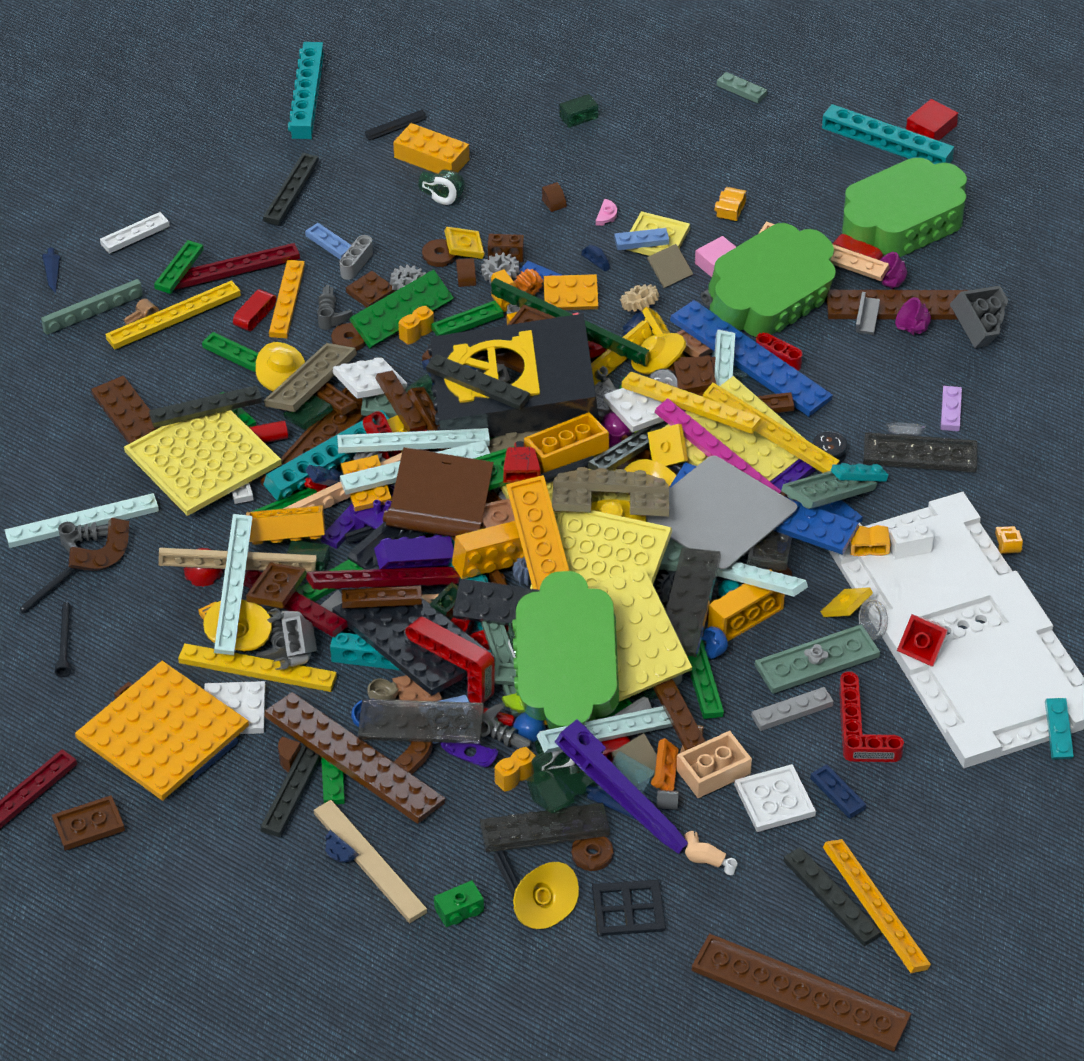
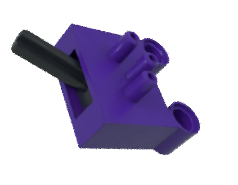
(369, 519)

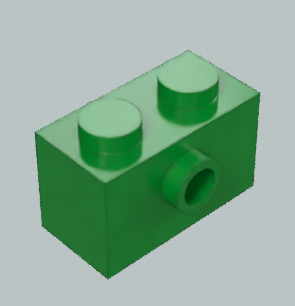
(459, 904)

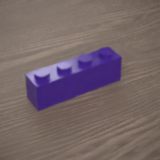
(414, 552)

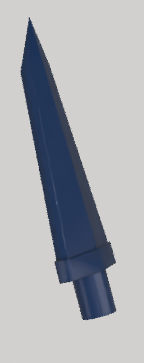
(51, 264)
(634, 321)
(601, 796)

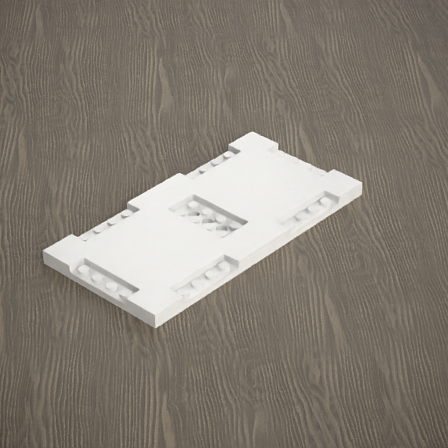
(993, 675)

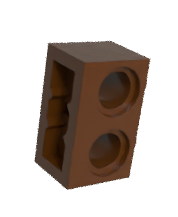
(506, 244)

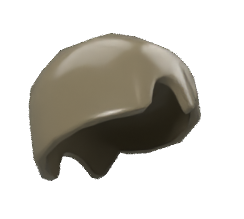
(382, 689)

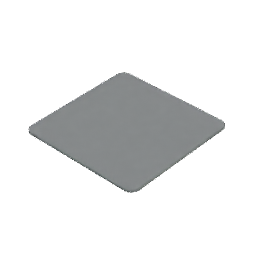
(722, 510)

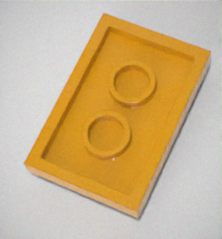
(571, 291)
(364, 499)

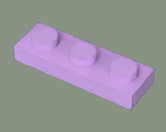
(951, 408)

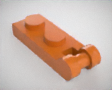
(665, 766)

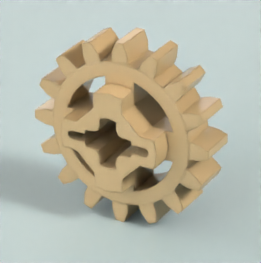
(639, 297)

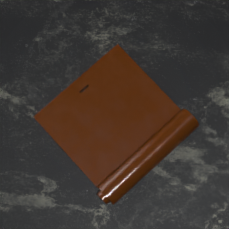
(439, 493)

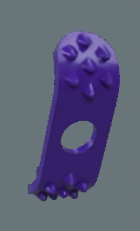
(483, 757)

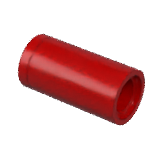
(271, 431)

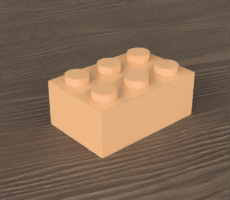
(713, 764)

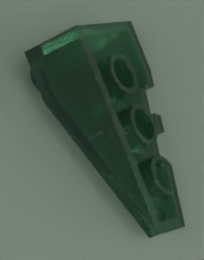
(557, 786)

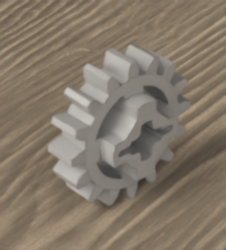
(499, 263)
(406, 276)

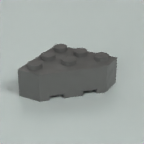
(980, 313)

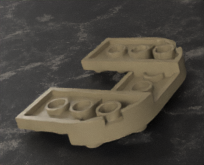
(647, 493)

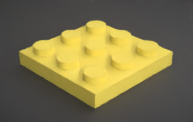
(676, 231)

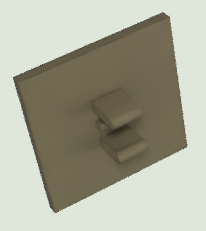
(670, 265)
(639, 750)

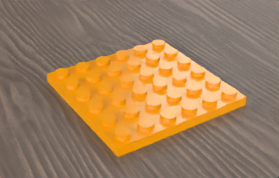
(162, 730)

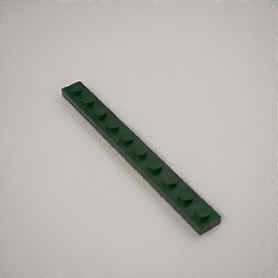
(594, 333)

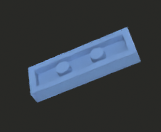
(641, 239)
(327, 240)

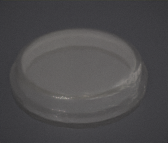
(905, 428)
(873, 618)

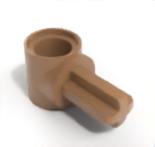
(143, 309)

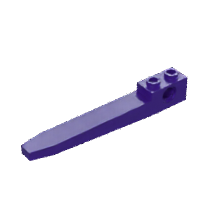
(587, 754)

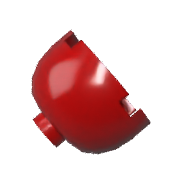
(202, 576)

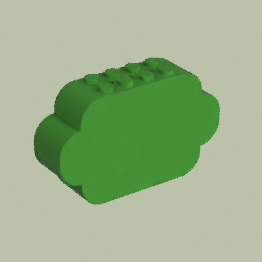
(906, 206)
(772, 279)
(566, 651)

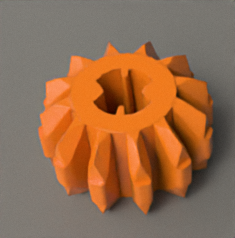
(529, 281)

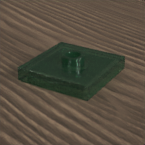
(309, 412)

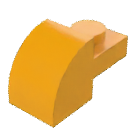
(1009, 540)

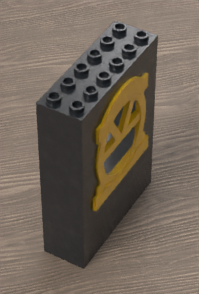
(554, 374)

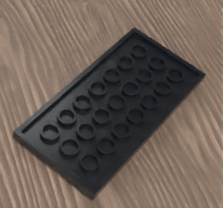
(385, 631)

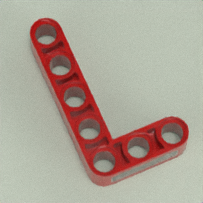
(460, 652)
(854, 744)

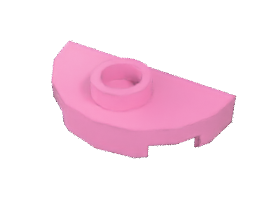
(607, 213)

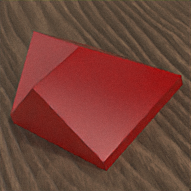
(922, 639)

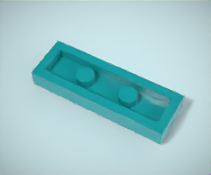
(859, 472)
(1059, 728)

